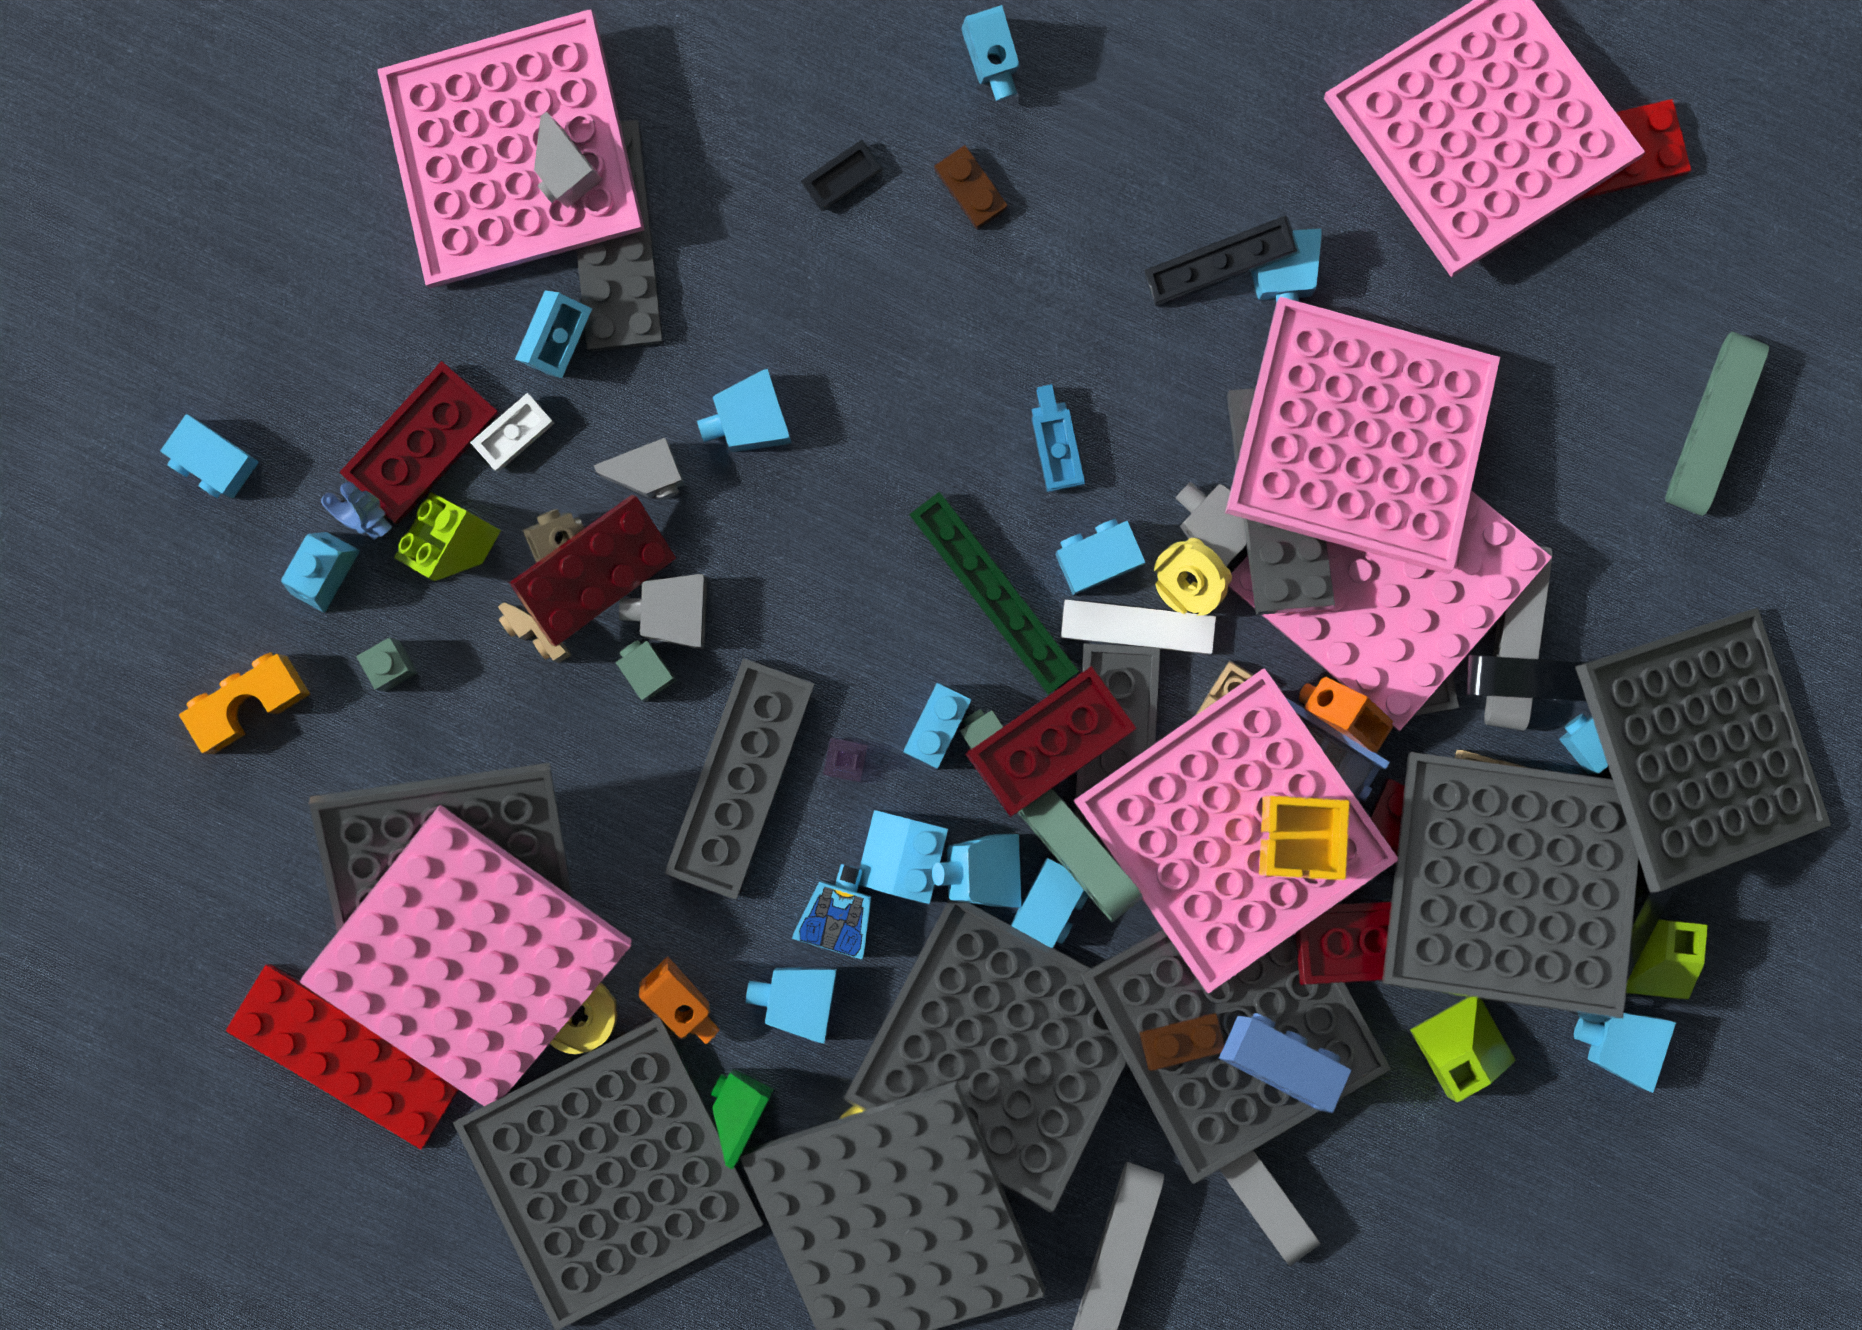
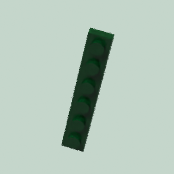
(993, 593)

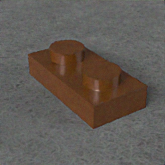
(970, 187)
(1182, 1041)

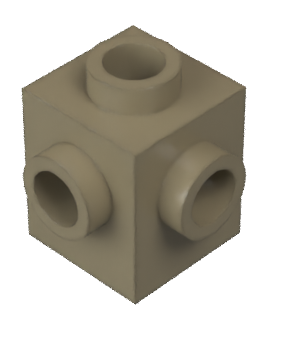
(542, 535)

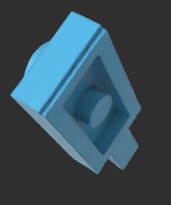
(1056, 442)

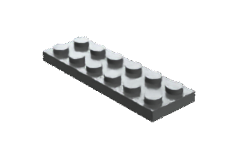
(621, 274)
(1285, 567)
(1133, 680)
(739, 779)

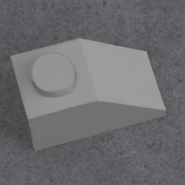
(561, 165)
(645, 470)

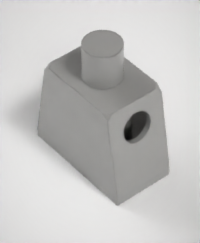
(1210, 523)
(670, 610)

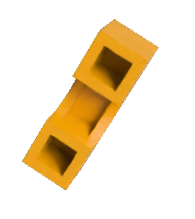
(214, 717)

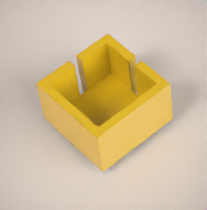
(1304, 837)

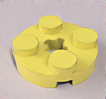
(1204, 565)
(589, 1035)

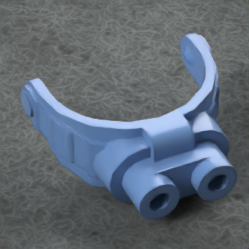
(359, 512)

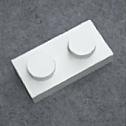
(512, 432)

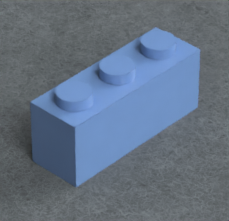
(1285, 1062)

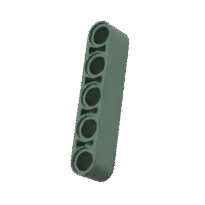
(1717, 423)
(1081, 855)

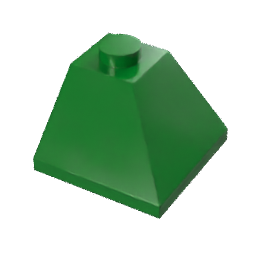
(737, 1111)

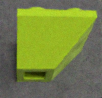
(445, 539)
(1670, 960)
(1463, 1048)

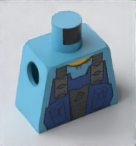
(837, 915)

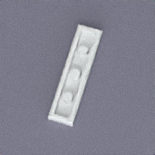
(1138, 627)

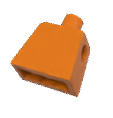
(1347, 712)
(667, 990)

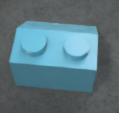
(901, 856)

